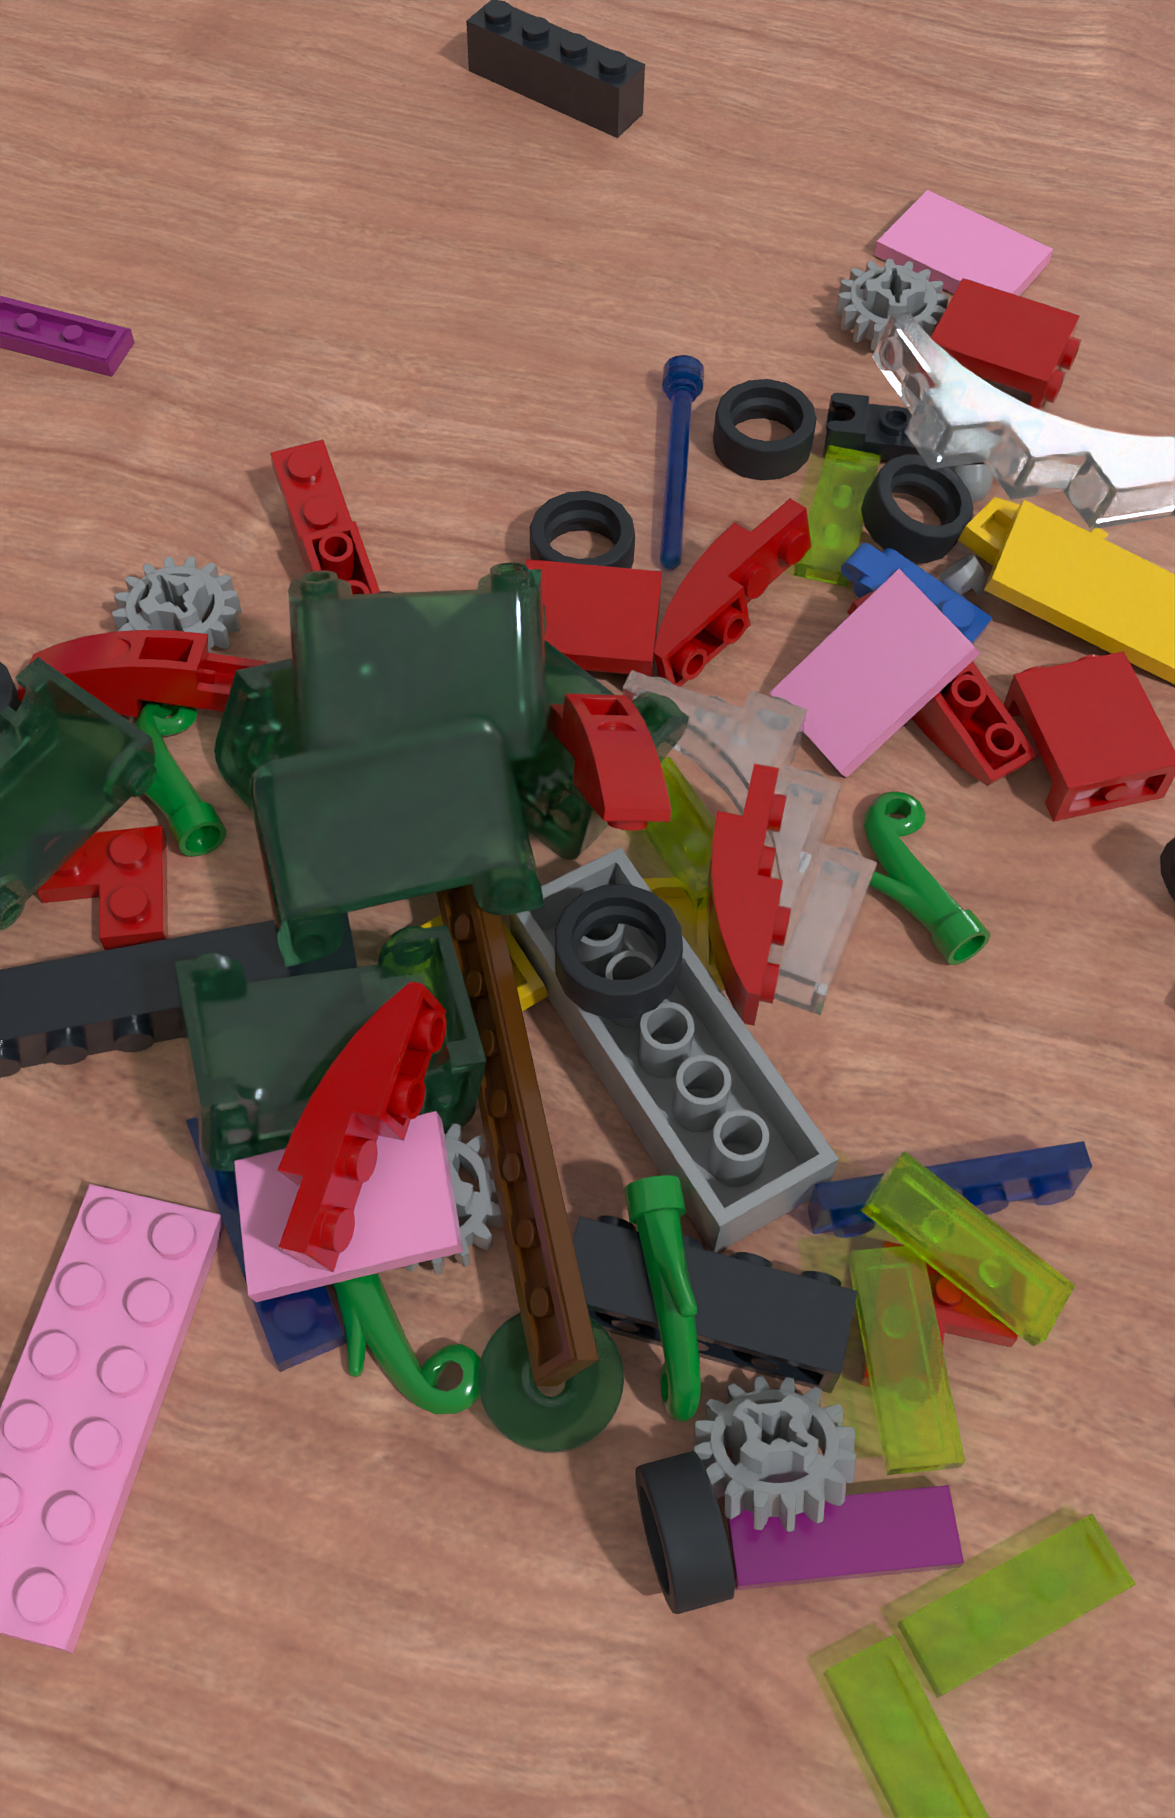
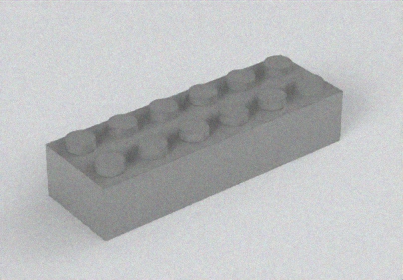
(684, 1072)

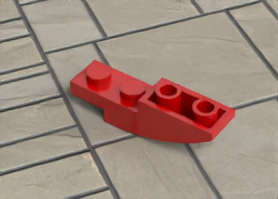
(321, 517)
(714, 596)
(147, 666)
(972, 725)
(613, 759)
(745, 898)
(364, 1095)

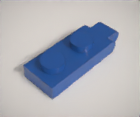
(871, 568)

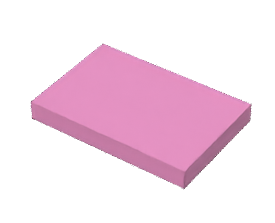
(962, 245)
(875, 672)
(400, 1214)

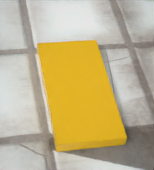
(1088, 588)

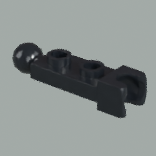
(868, 427)

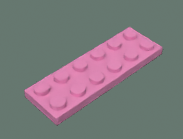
(90, 1401)

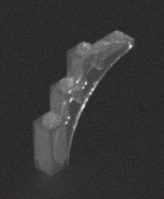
(1028, 451)
(820, 881)

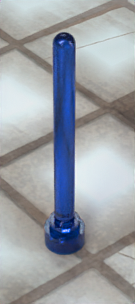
(682, 384)

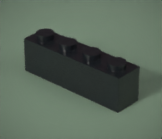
(556, 67)
(745, 1307)

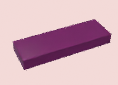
(63, 337)
(856, 1540)

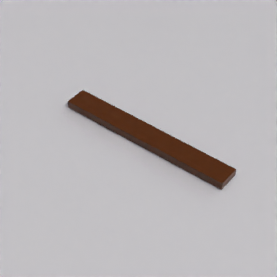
(521, 1150)

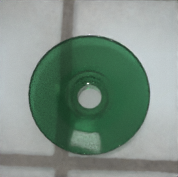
(540, 1420)

